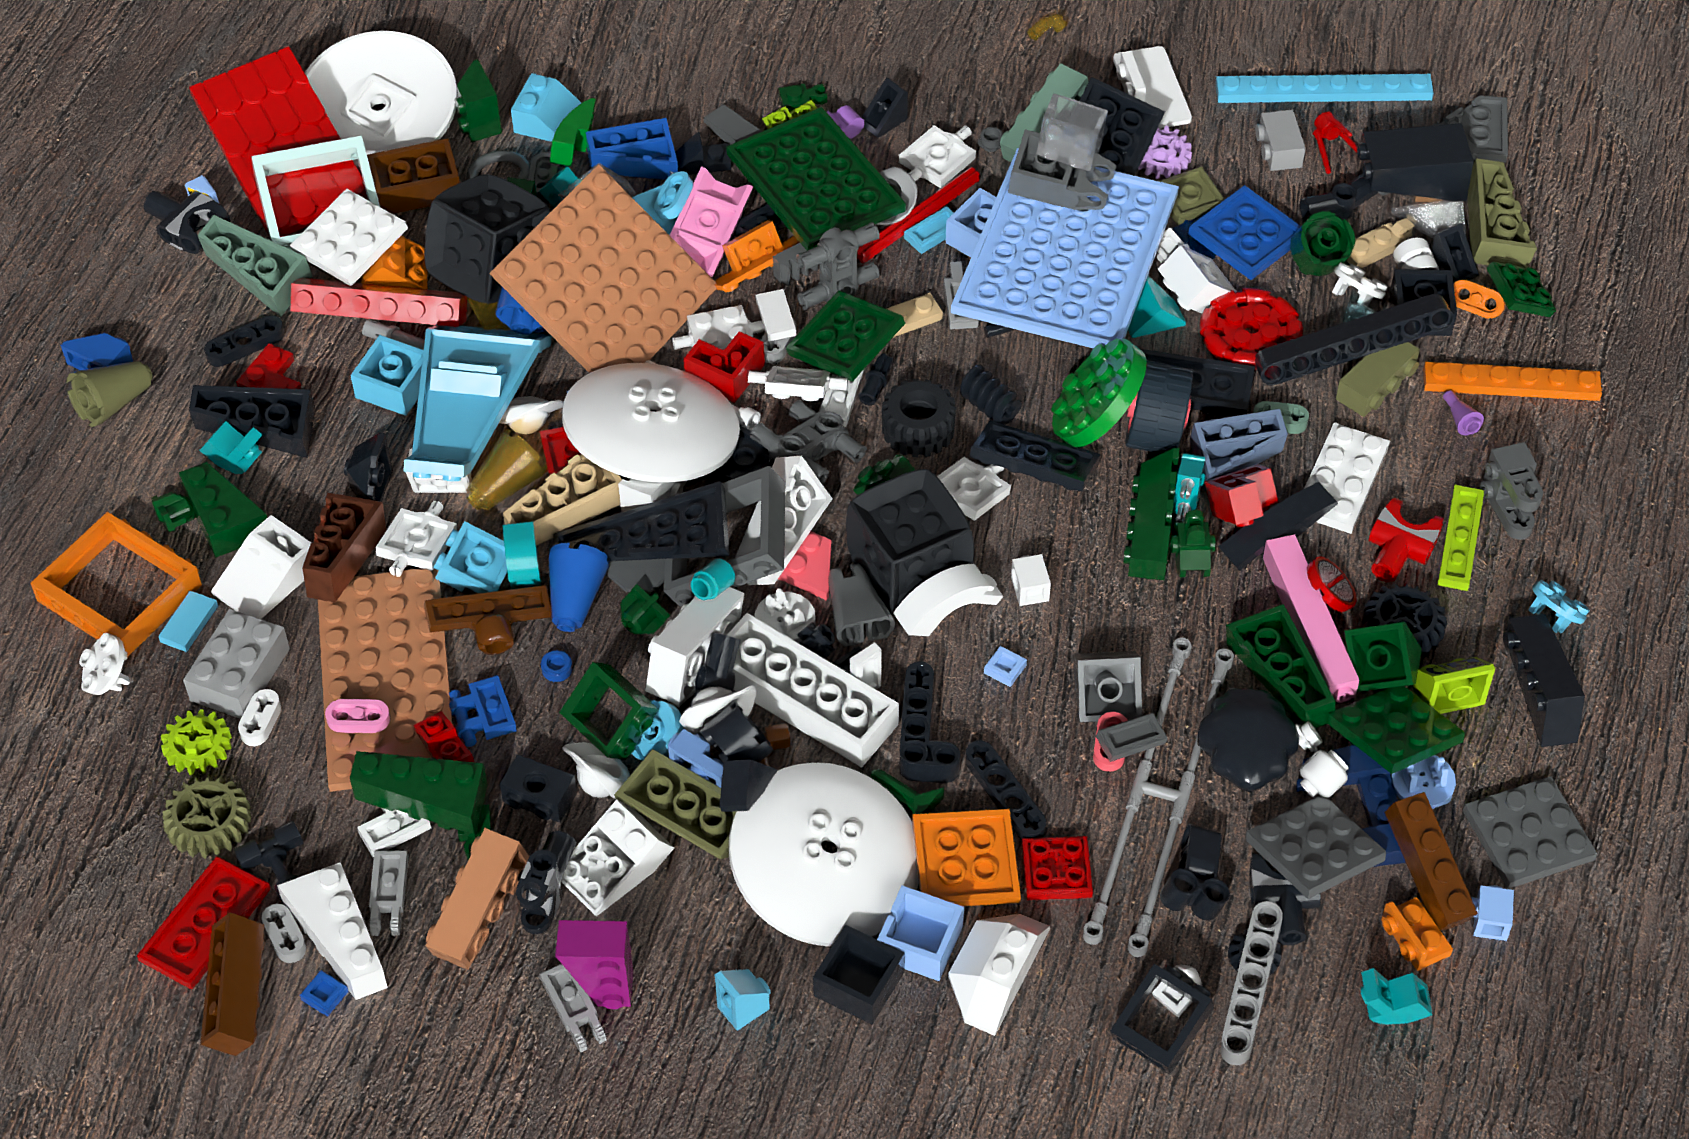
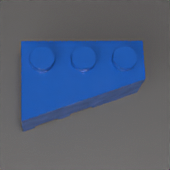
(634, 149)

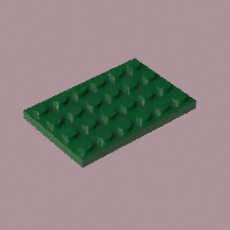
(815, 177)

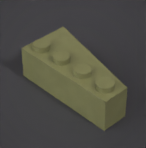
(1495, 218)

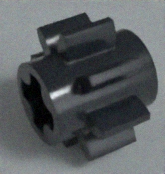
(817, 639)

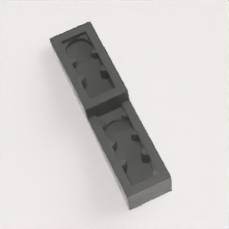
(729, 125)

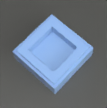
(1005, 666)

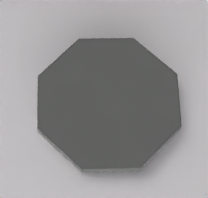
(645, 573)

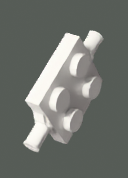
(938, 155)
(717, 327)
(802, 382)
(974, 486)
(415, 539)

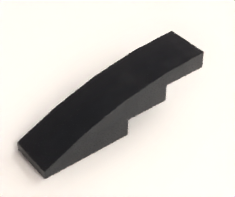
(1284, 519)

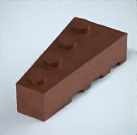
(341, 544)

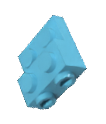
(473, 560)

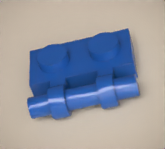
(492, 710)

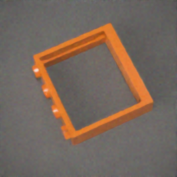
(50, 582)

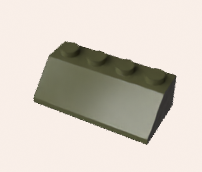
(679, 802)

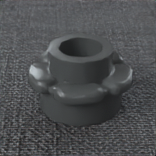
(990, 139)

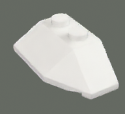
(994, 967)

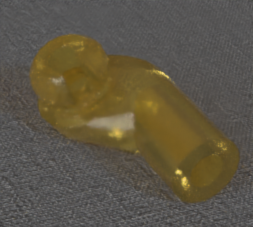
(1042, 25)

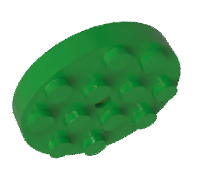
(1098, 392)

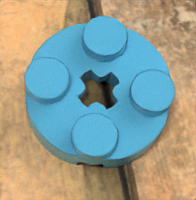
(668, 724)

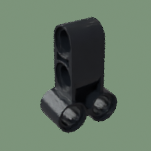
(1196, 877)

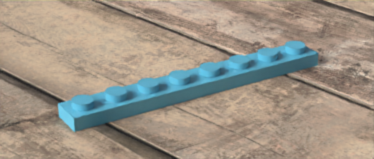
(1324, 88)

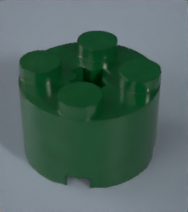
(1322, 244)

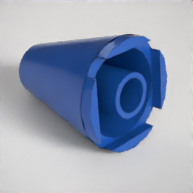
(574, 583)

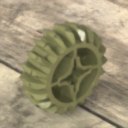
(198, 831)

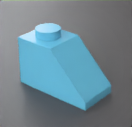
(741, 996)

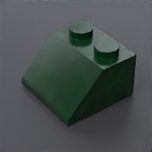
(477, 104)

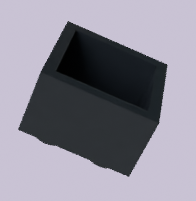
(858, 974)

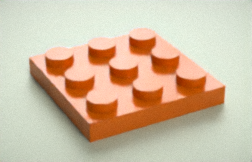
(967, 857)

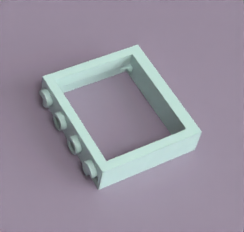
(305, 158)

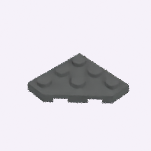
(1484, 126)

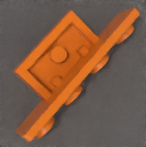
(751, 254)

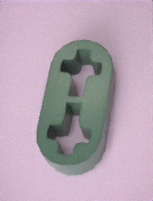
(1287, 411)

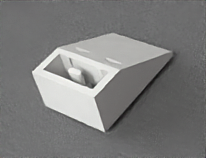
(263, 569)
(614, 857)

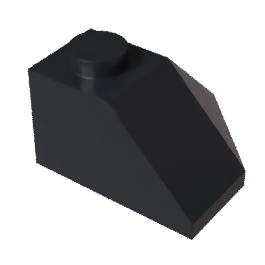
(370, 468)

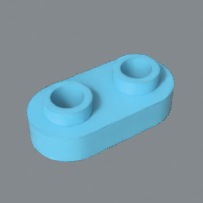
(673, 195)

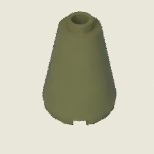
(107, 389)

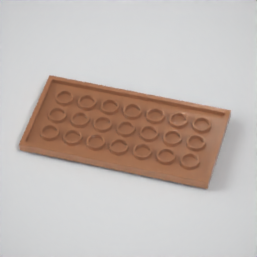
(382, 650)

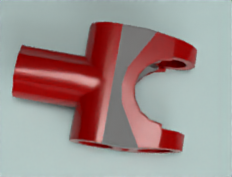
(1401, 541)

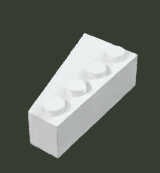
(333, 921)

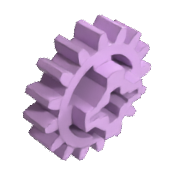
(1162, 154)

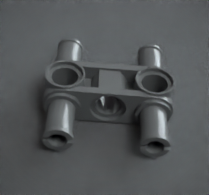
(837, 264)
(812, 439)

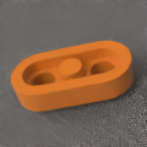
(1478, 298)

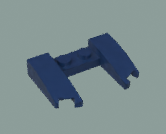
(1376, 796)

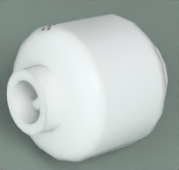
(1323, 773)

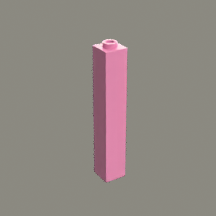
(1310, 615)

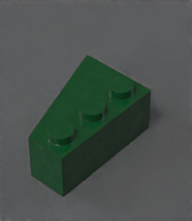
(220, 508)

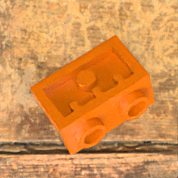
(1415, 933)

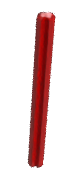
(919, 213)

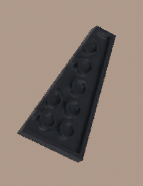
(670, 528)

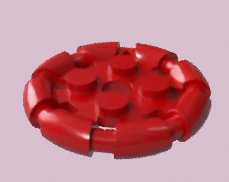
(1253, 315)

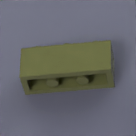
(1376, 377)

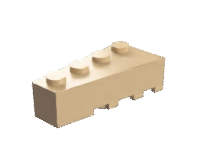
(567, 499)

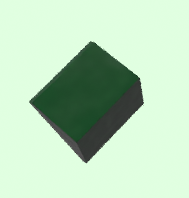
(1383, 656)

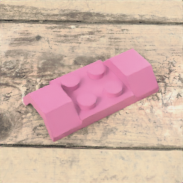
(709, 219)

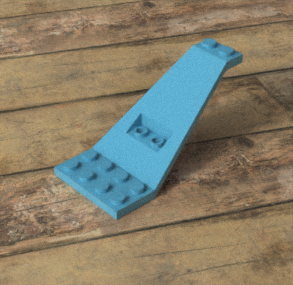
(464, 394)

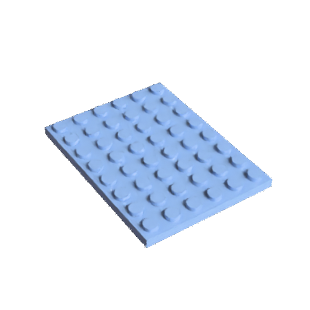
(1064, 267)

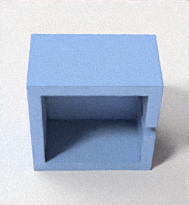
(924, 931)

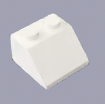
(1193, 279)

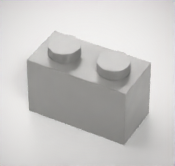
(1280, 140)

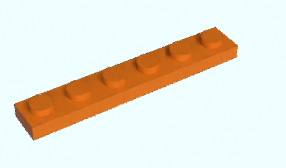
(1512, 381)

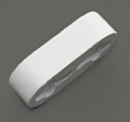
(254, 715)

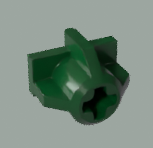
(173, 510)
(641, 612)

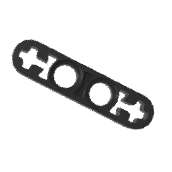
(1004, 791)

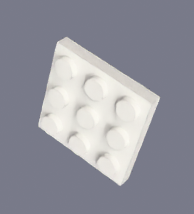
(349, 237)

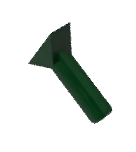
(909, 798)

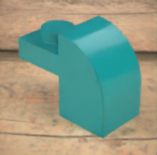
(231, 449)
(521, 555)
(1395, 1000)

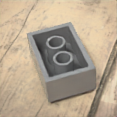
(236, 663)

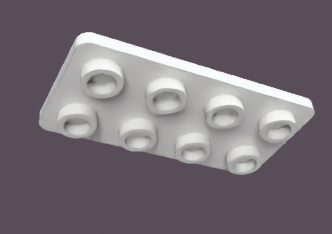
(1151, 78)

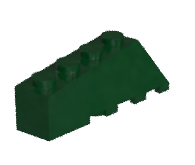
(1152, 516)

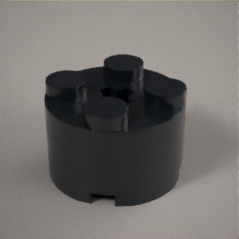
(736, 736)

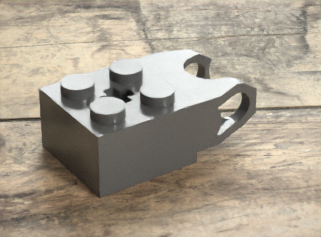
(1056, 181)

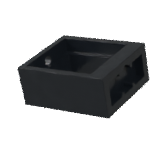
(1144, 1047)

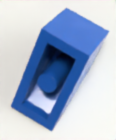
(96, 351)

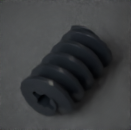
(990, 395)

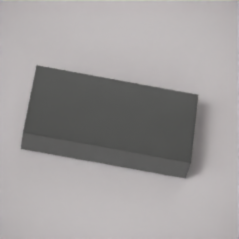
(1131, 737)

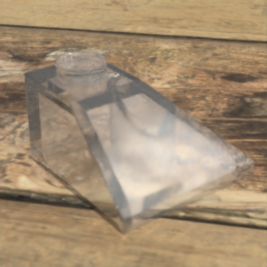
(1433, 216)

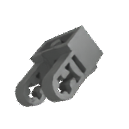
(1510, 485)

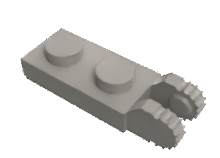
(388, 889)
(572, 1005)

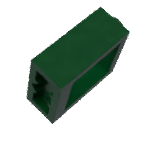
(586, 697)

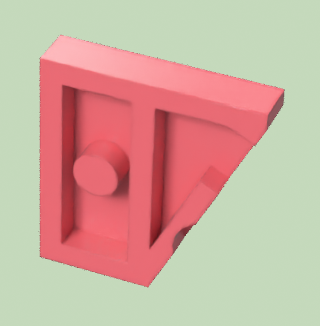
(810, 566)

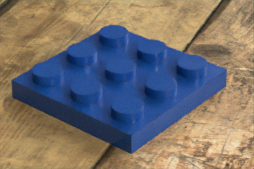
(1245, 232)

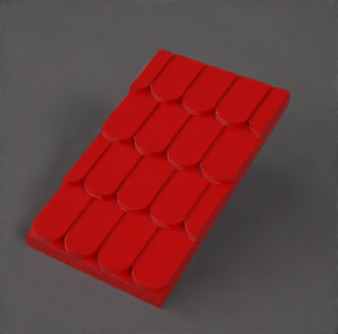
(270, 110)

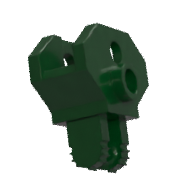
(1192, 544)

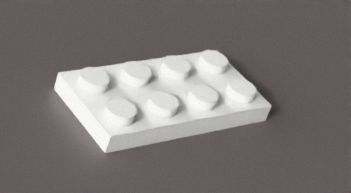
(1347, 472)

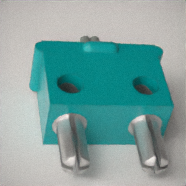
(1188, 485)

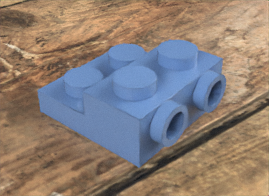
(694, 754)

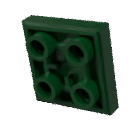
(1521, 289)

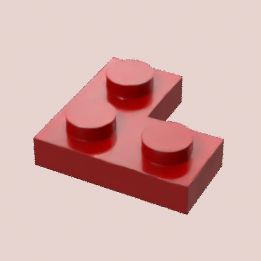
(268, 370)

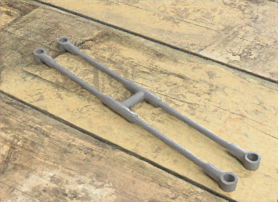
(1141, 786)

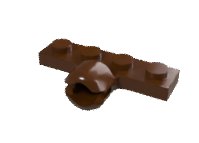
(489, 614)

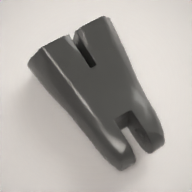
(857, 607)

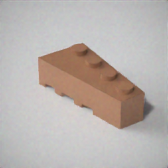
(477, 898)

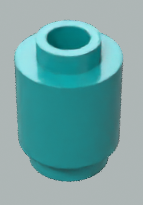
(712, 579)

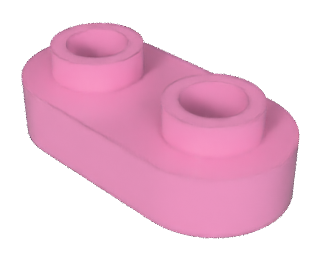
(358, 715)

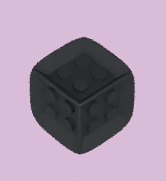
(475, 229)
(907, 533)

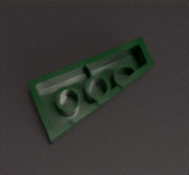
(1281, 662)
(422, 787)

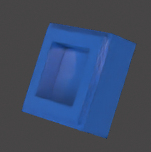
(324, 993)

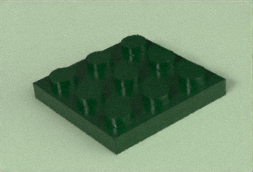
(845, 335)
(1396, 728)

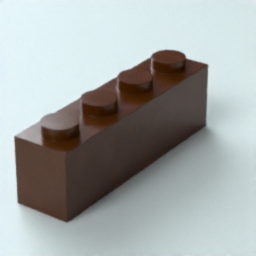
(1430, 862)
(233, 984)

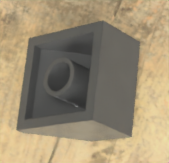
(1107, 684)

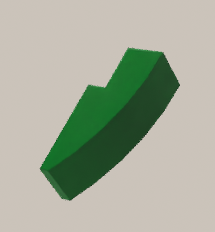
(571, 133)

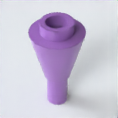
(1466, 418)

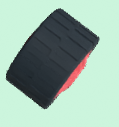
(1160, 408)

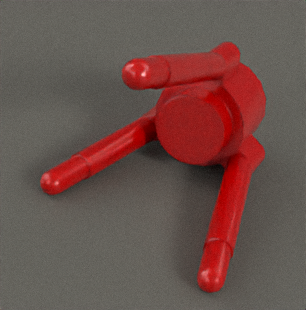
(1330, 128)

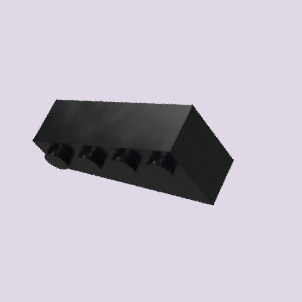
(1545, 679)

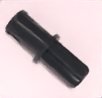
(876, 379)

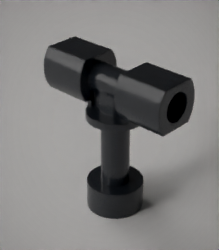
(271, 852)

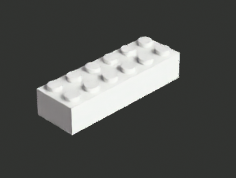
(812, 692)

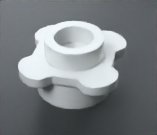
(1308, 737)

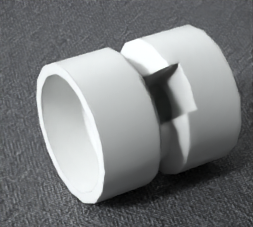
(1414, 255)

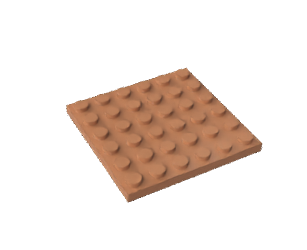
(604, 276)

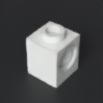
(1030, 580)

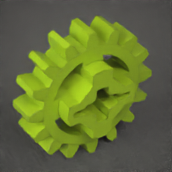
(196, 742)

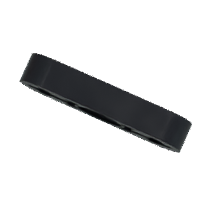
(223, 342)

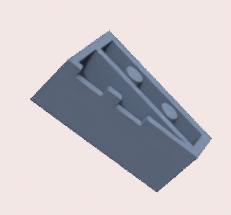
(1238, 441)

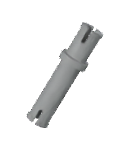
(374, 329)

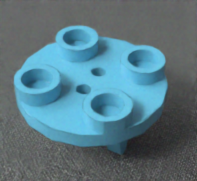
(1566, 609)

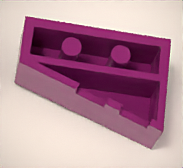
(598, 959)

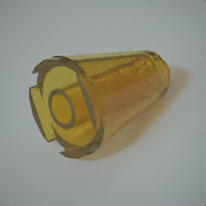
(504, 472)

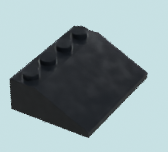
(1128, 125)

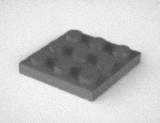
(1529, 832)
(1315, 846)

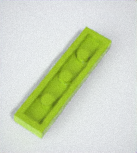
(1461, 538)

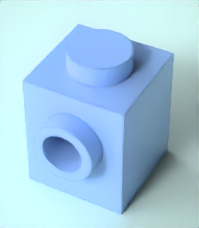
(1494, 912)

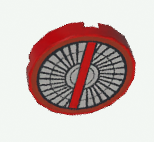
(1333, 583)

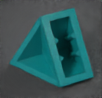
(1155, 311)

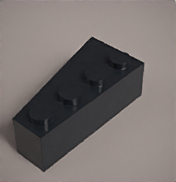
(279, 414)

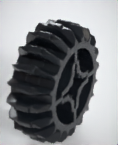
(1411, 607)

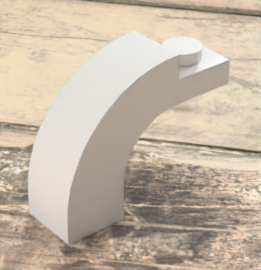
(943, 594)

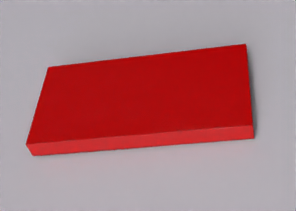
(183, 940)

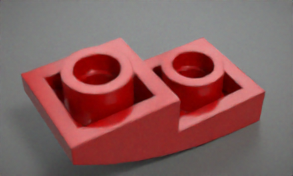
(442, 739)

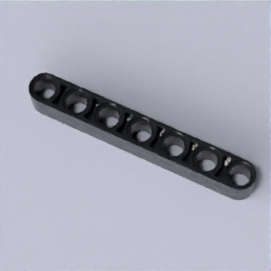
(1370, 335)

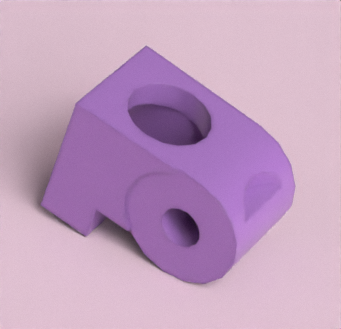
(848, 121)

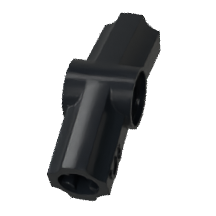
(1340, 201)
(718, 664)

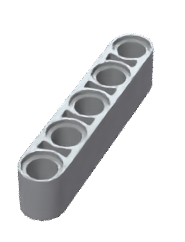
(1247, 997)

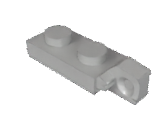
(951, 286)

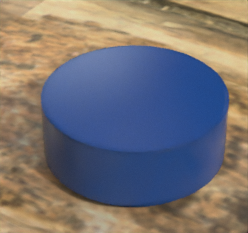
(556, 666)

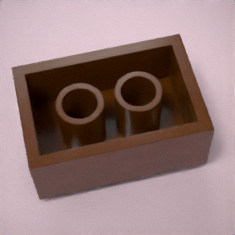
(412, 175)

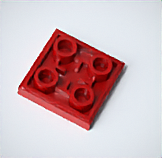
(1057, 868)

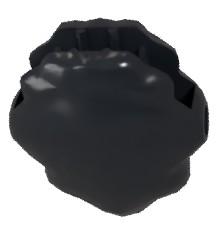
(1248, 738)

